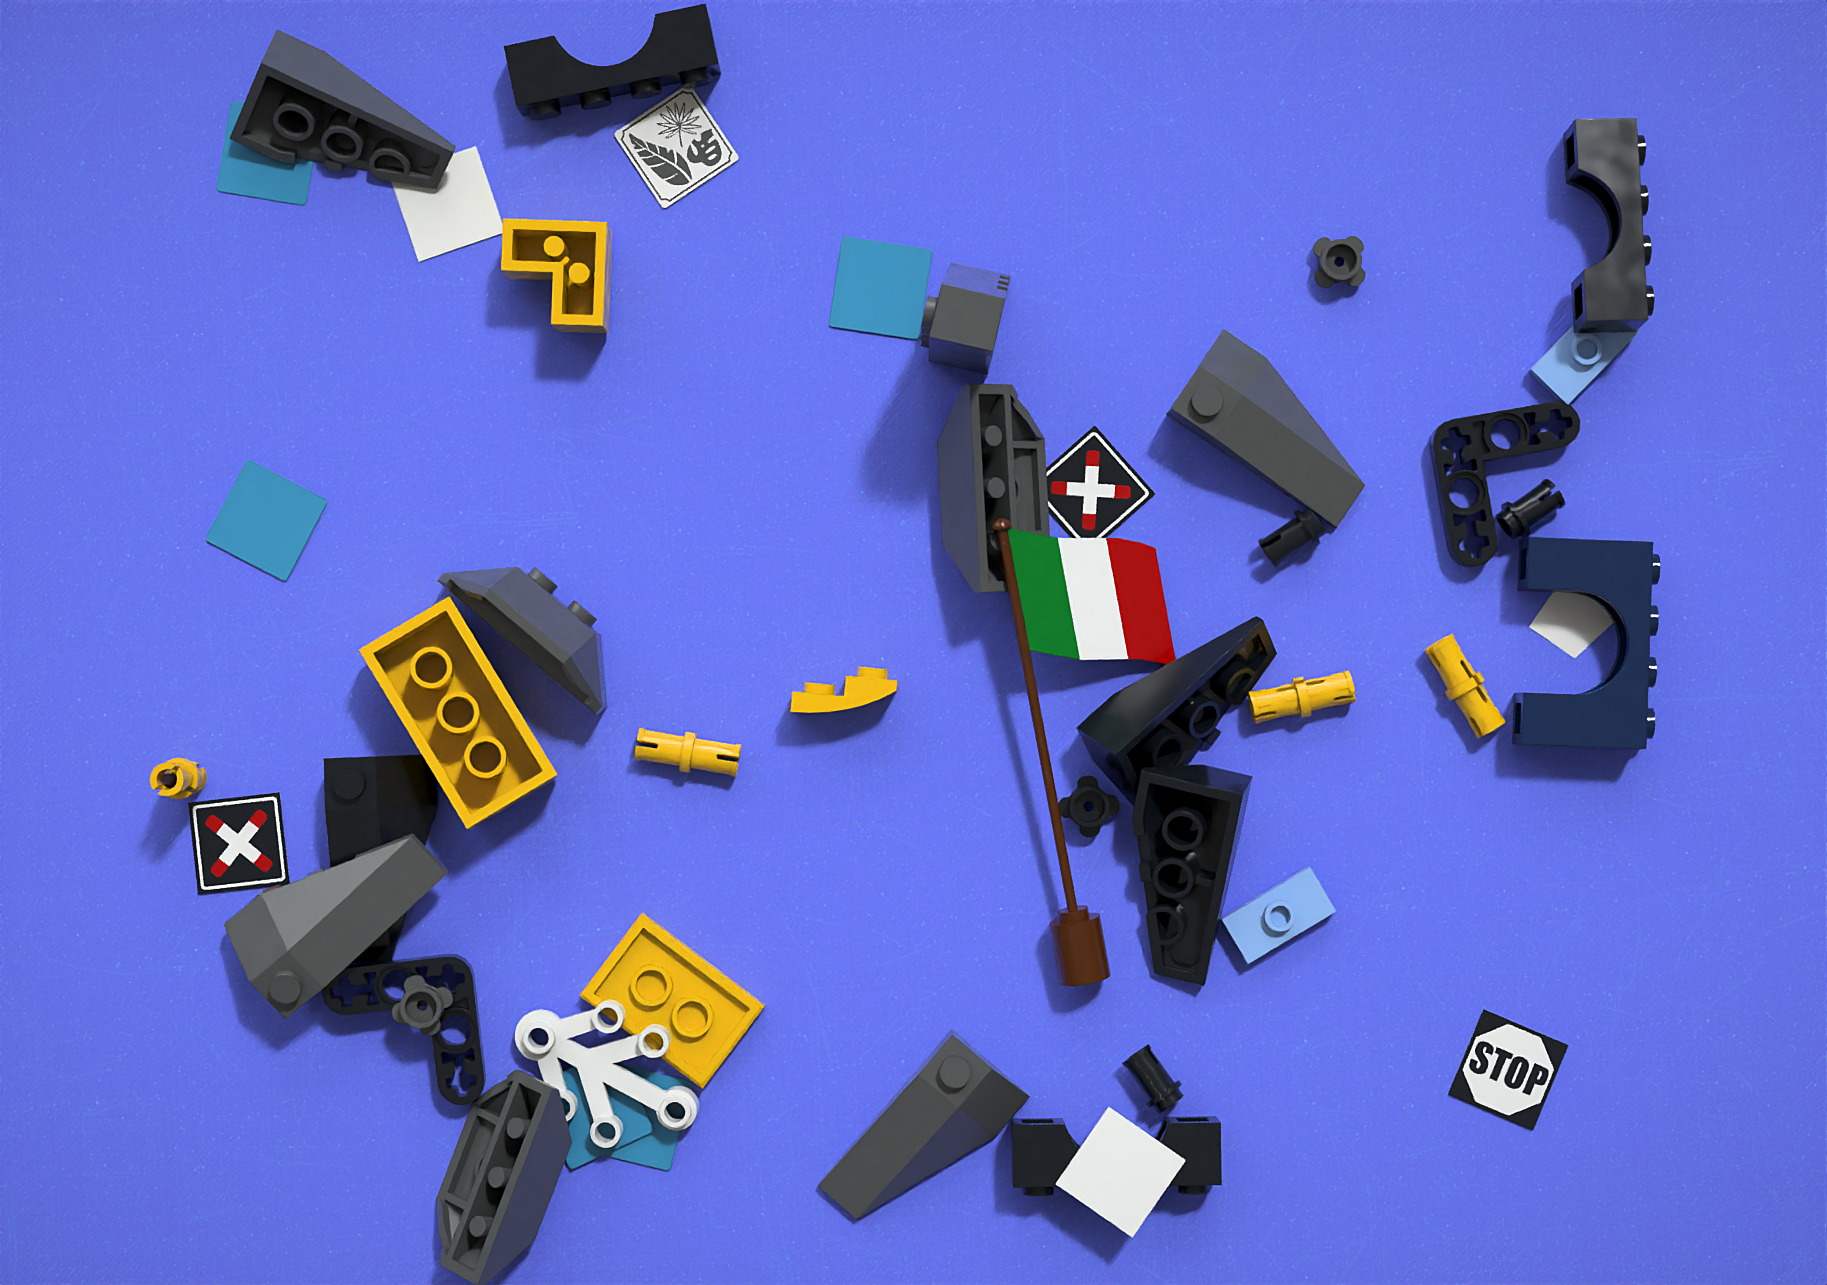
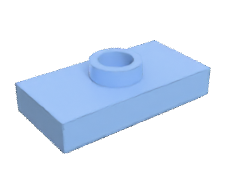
(1577, 361)
(1278, 915)

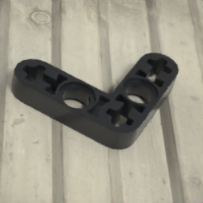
(1482, 449)
(463, 1004)

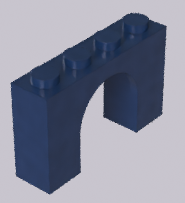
(1621, 582)

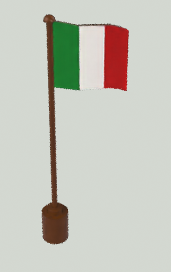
(1080, 605)

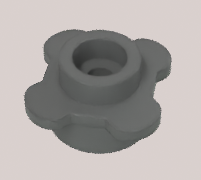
(1347, 249)
(408, 1011)

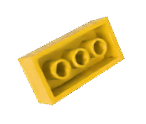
(458, 713)

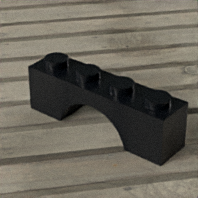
(676, 52)
(1605, 163)
(1045, 1148)

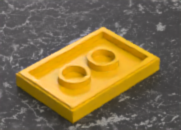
(674, 987)

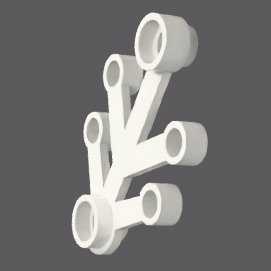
(598, 1067)

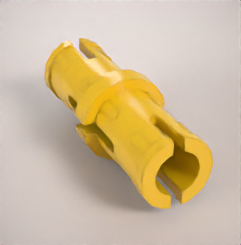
(1464, 686)
(1301, 697)
(687, 752)
(178, 778)

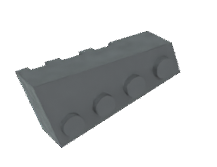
(965, 318)

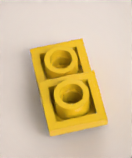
(866, 688)

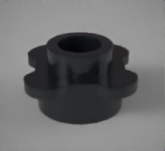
(1088, 821)

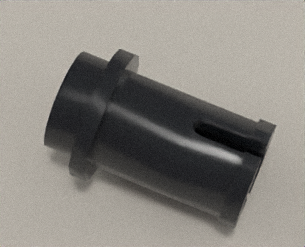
(1529, 510)
(1292, 537)
(1153, 1079)

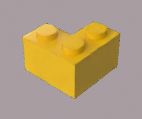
(574, 257)

